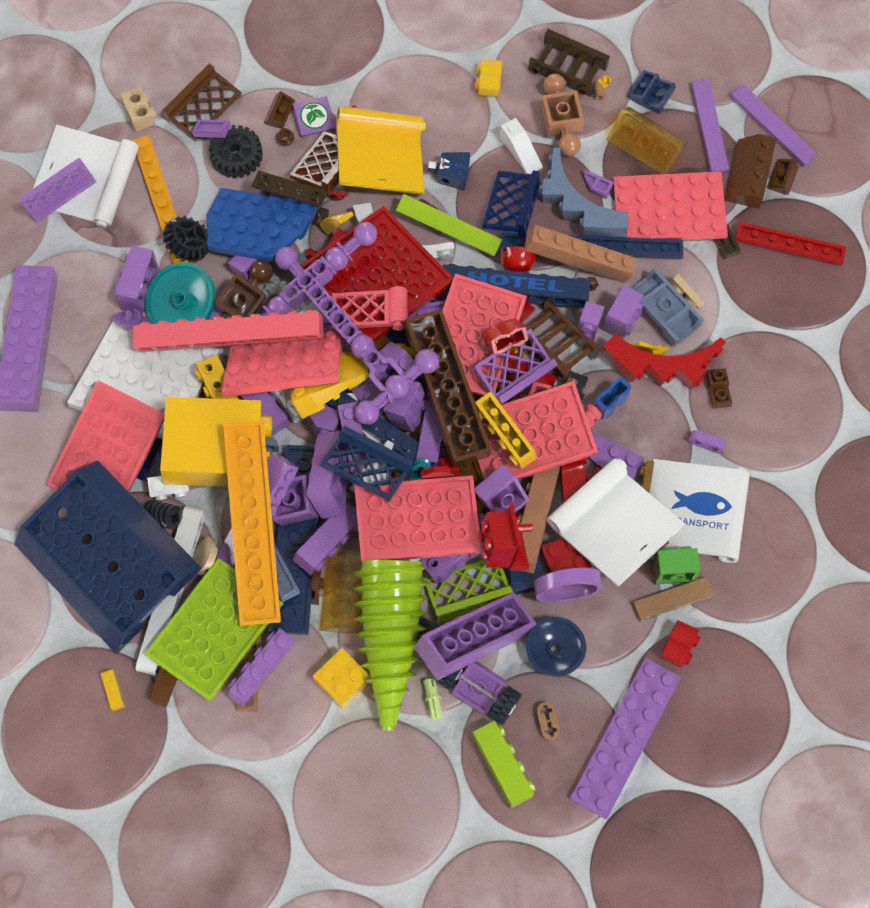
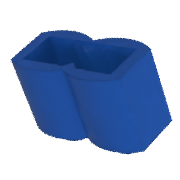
(612, 398)

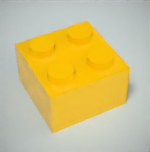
(341, 678)

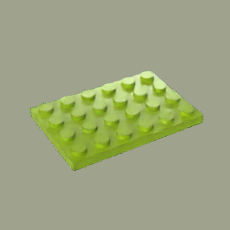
(205, 634)

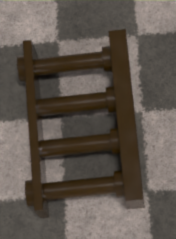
(575, 49)
(285, 188)

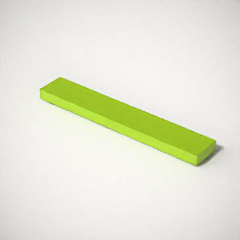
(449, 225)

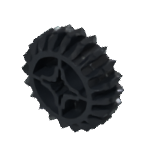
(175, 239)

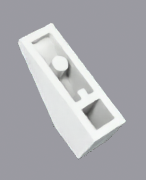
(520, 146)

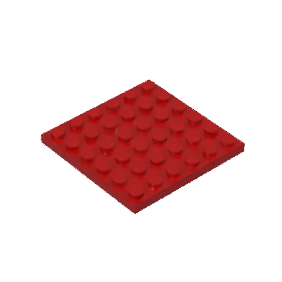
(387, 263)

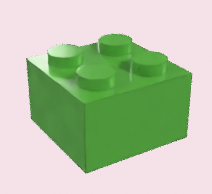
(676, 565)

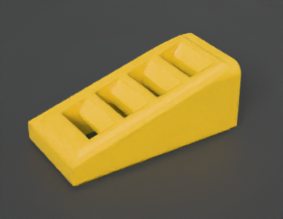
(335, 221)

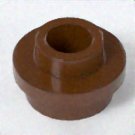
(285, 132)

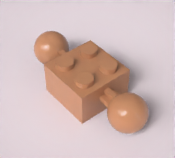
(562, 114)

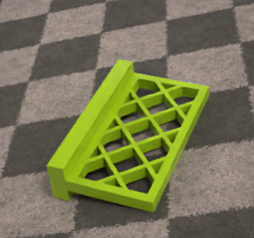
(462, 607)

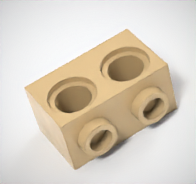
(138, 109)

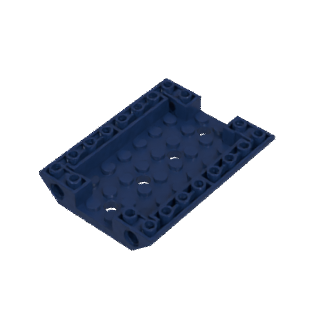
(120, 534)

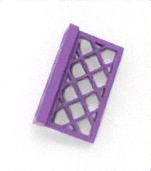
(49, 200)
(523, 381)

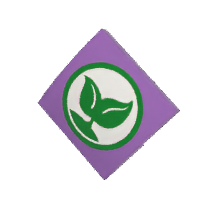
(314, 116)

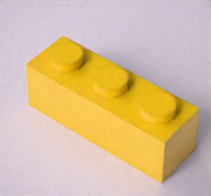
(112, 690)

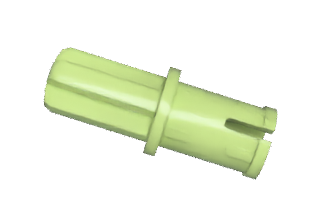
(433, 699)

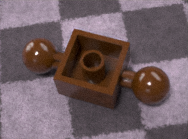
(243, 296)

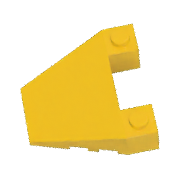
(312, 398)

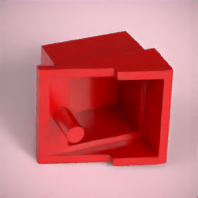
(504, 540)

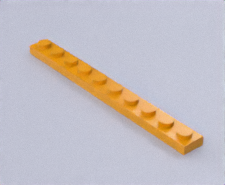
(156, 185)

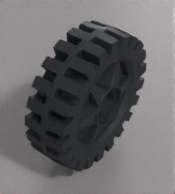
(244, 161)

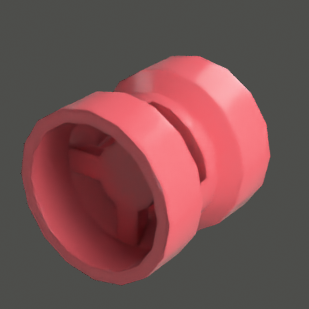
(592, 414)

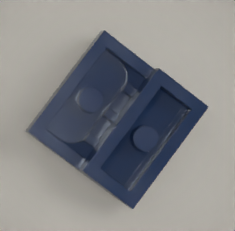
(651, 91)

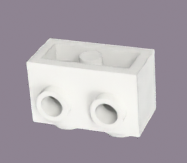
(160, 491)

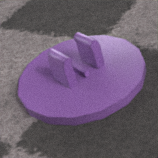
(129, 319)

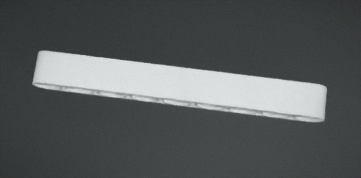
(187, 536)

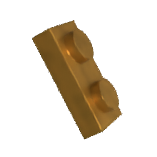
(646, 475)

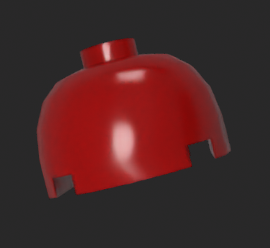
(517, 259)

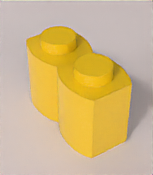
(489, 77)

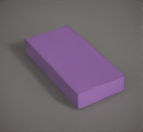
(211, 128)

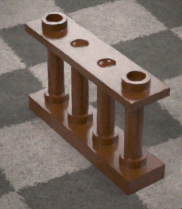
(563, 369)

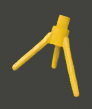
(655, 349)

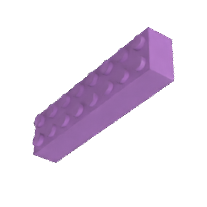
(27, 338)

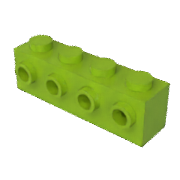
(503, 764)

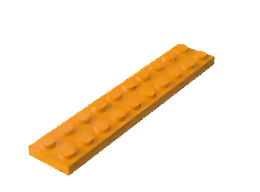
(252, 523)

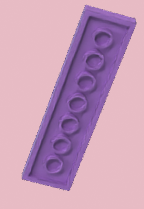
(625, 738)

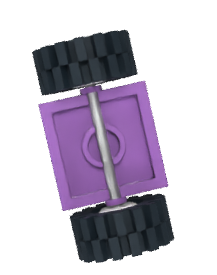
(481, 689)

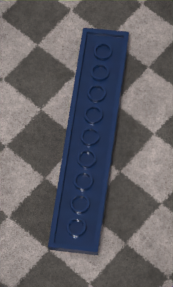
(290, 538)

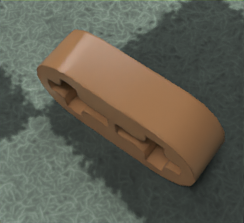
(552, 720)

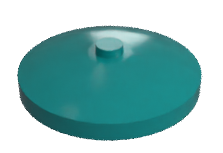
(180, 293)

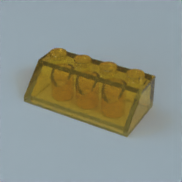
(646, 140)
(338, 595)

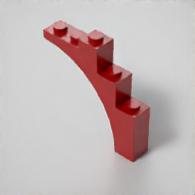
(636, 362)

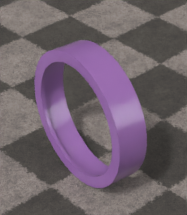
(550, 586)

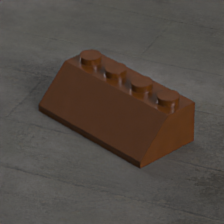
(750, 170)

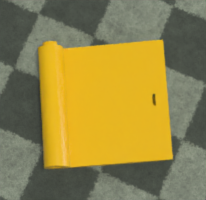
(380, 150)

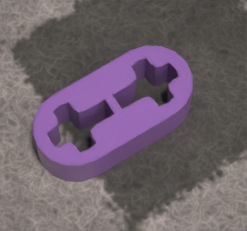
(707, 441)

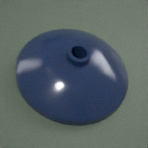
(560, 634)

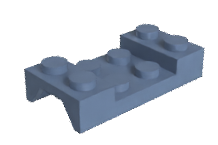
(667, 307)

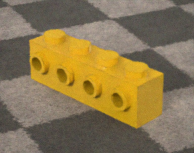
(213, 376)
(506, 430)

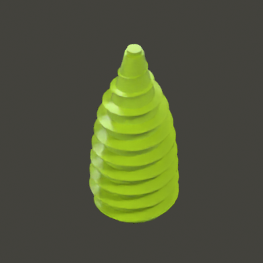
(390, 629)

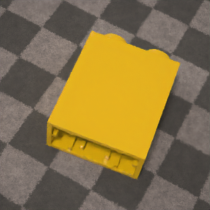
(195, 438)

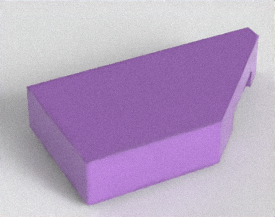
(597, 184)

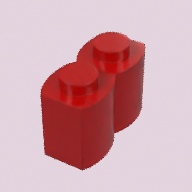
(502, 337)
(680, 644)

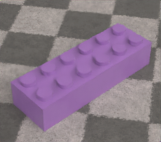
(474, 636)

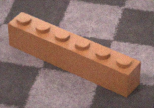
(580, 253)
(537, 512)

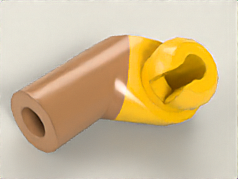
(600, 85)

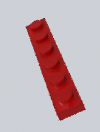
(790, 243)

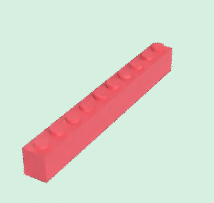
(228, 332)

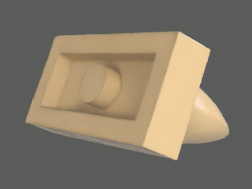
(691, 297)

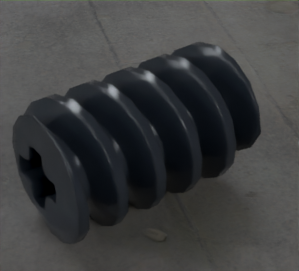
(165, 514)

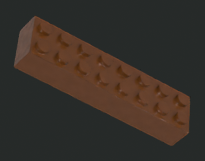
(449, 390)

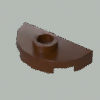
(316, 584)

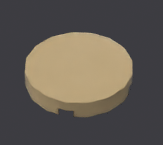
(206, 554)

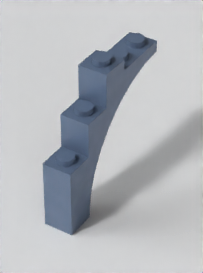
(593, 218)

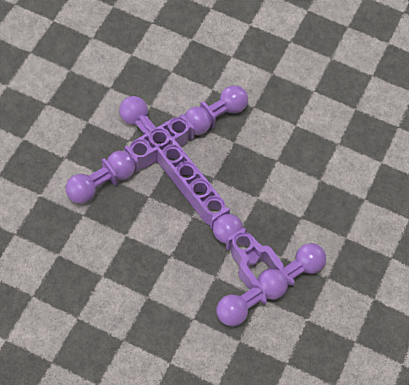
(361, 345)

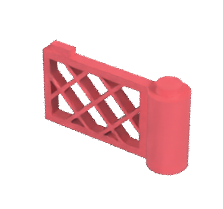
(395, 307)

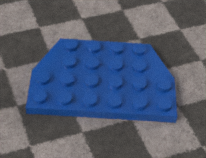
(255, 223)

